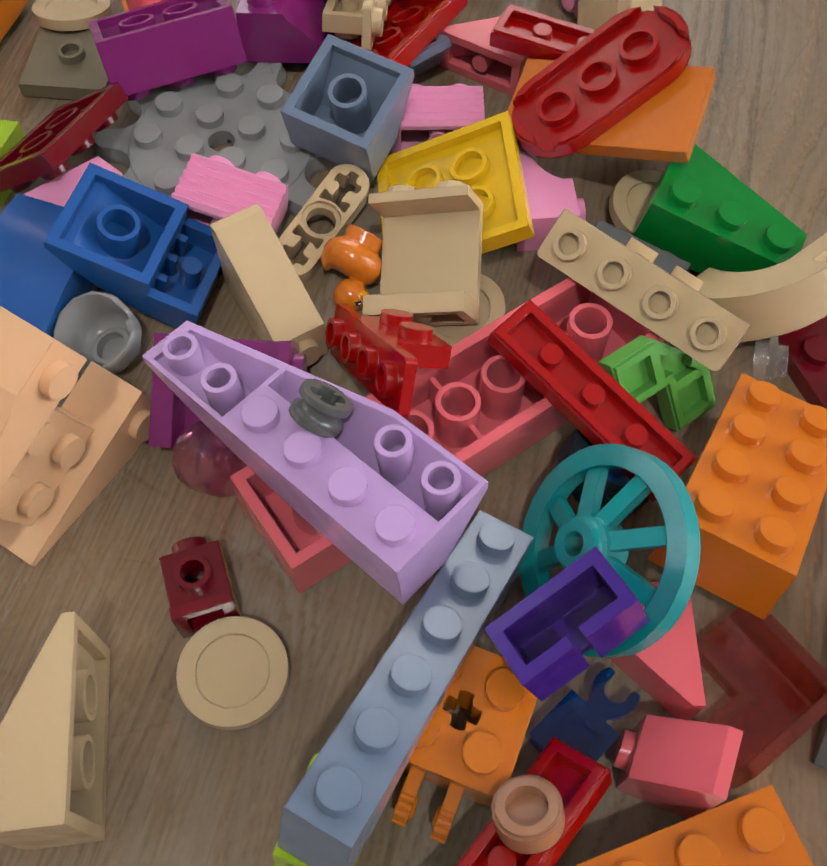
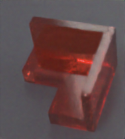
(772, 686)

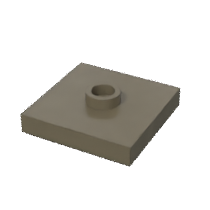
(63, 66)

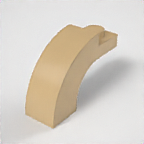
(774, 297)

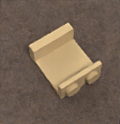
(430, 253)

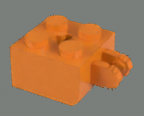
(472, 759)

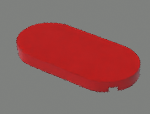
(600, 81)

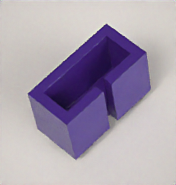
(563, 620)

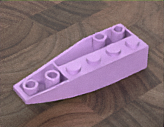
(372, 490)

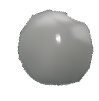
(100, 330)

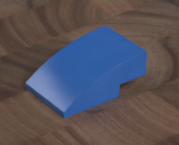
(137, 246)
(31, 278)

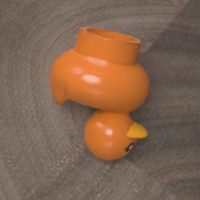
(357, 258)

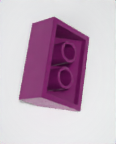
(281, 29)
(167, 44)

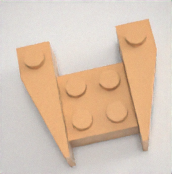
(54, 455)

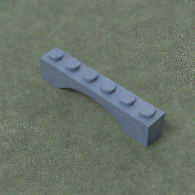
(372, 744)

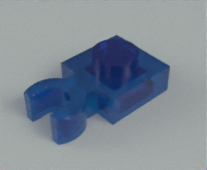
(584, 723)

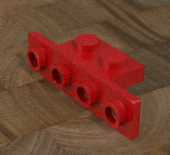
(385, 352)

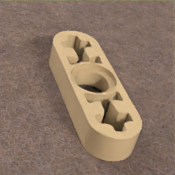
(323, 203)

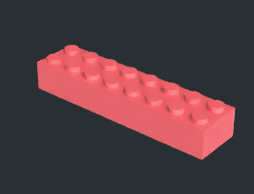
(472, 409)

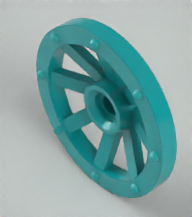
(602, 529)

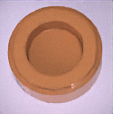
(528, 814)

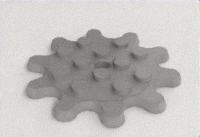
(208, 115)

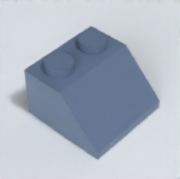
(348, 105)

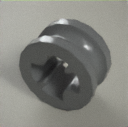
(320, 408)

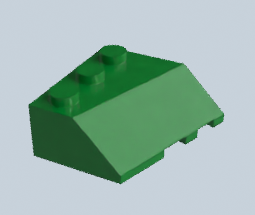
(715, 219)

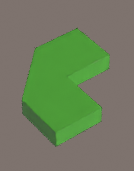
(656, 368)

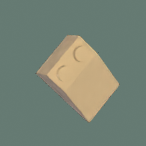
(57, 744)

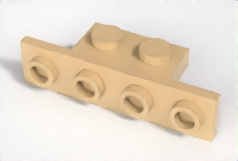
(643, 290)

